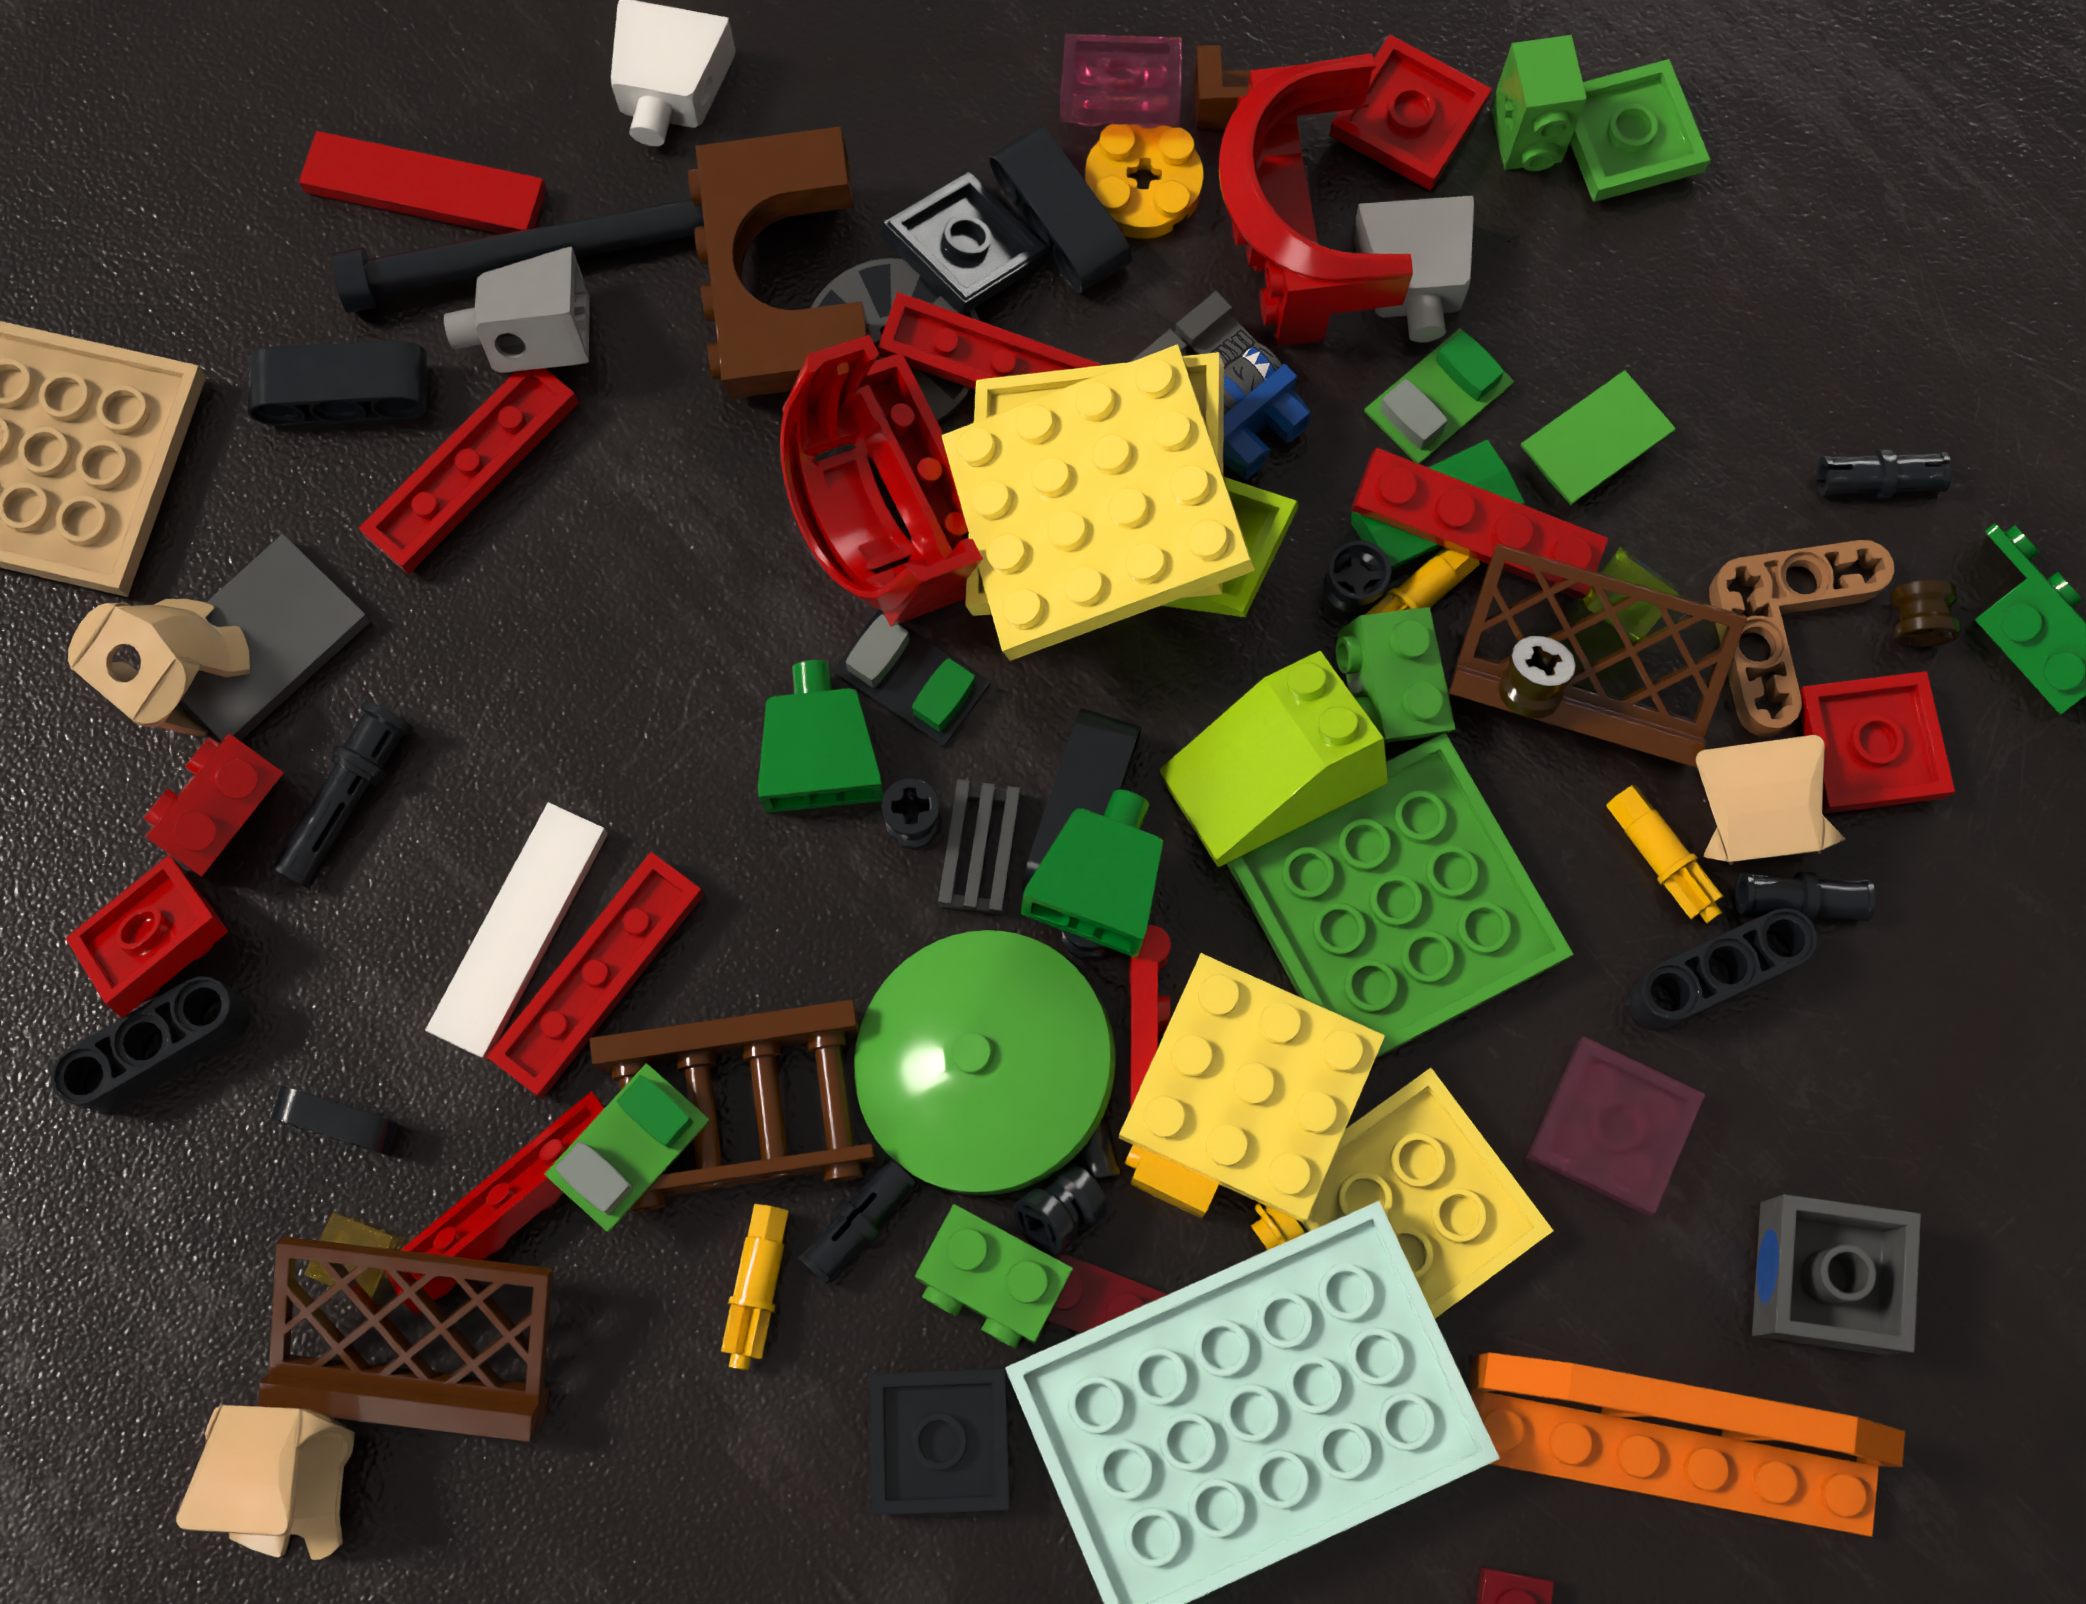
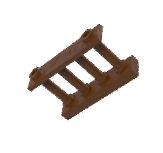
(760, 1043)

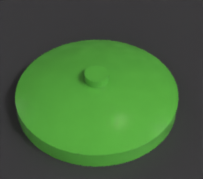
(984, 1063)

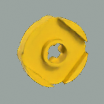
(1162, 151)

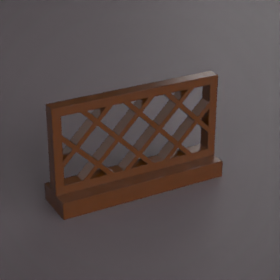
(1594, 710)
(418, 1394)

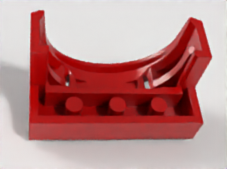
(1272, 209)
(836, 501)

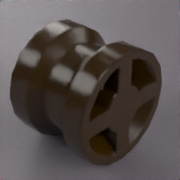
(1925, 613)
(1536, 677)

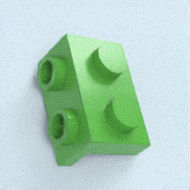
(1396, 673)
(993, 1276)

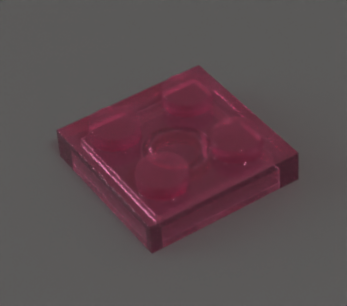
(1121, 80)
(1616, 1126)

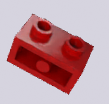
(213, 804)

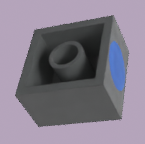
(1837, 1275)

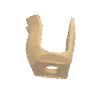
(172, 647)
(1766, 799)
(270, 1478)

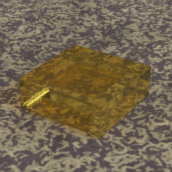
(348, 1231)

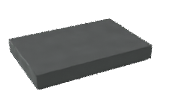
(292, 629)

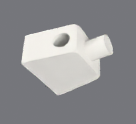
(667, 66)

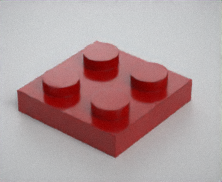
(1414, 113)
(1878, 741)
(146, 936)

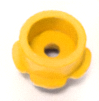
(1275, 1227)

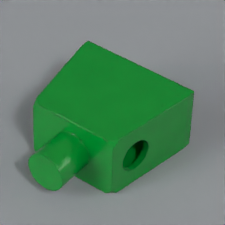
(816, 746)
(1099, 876)

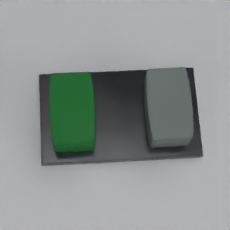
(912, 678)

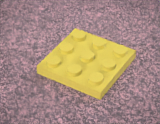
(1252, 1087)
(1439, 1187)

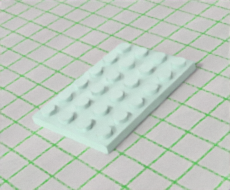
(1251, 1414)

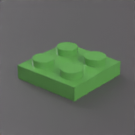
(1636, 132)

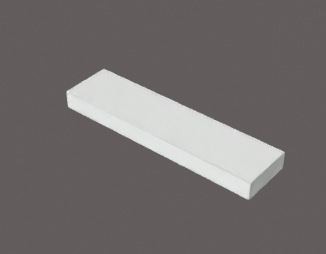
(517, 931)

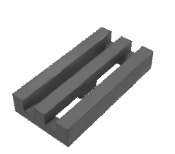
(987, 795)

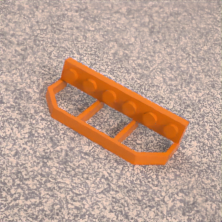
(1681, 1462)

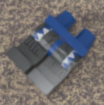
(1255, 382)

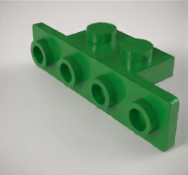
(2039, 625)

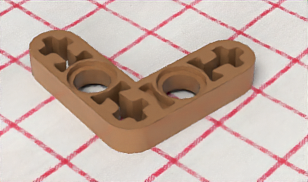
(1775, 597)

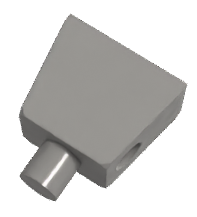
(1440, 245)
(527, 315)

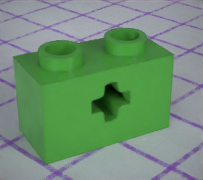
(1538, 103)

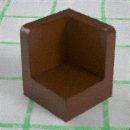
(1216, 90)

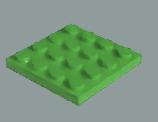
(1402, 902)

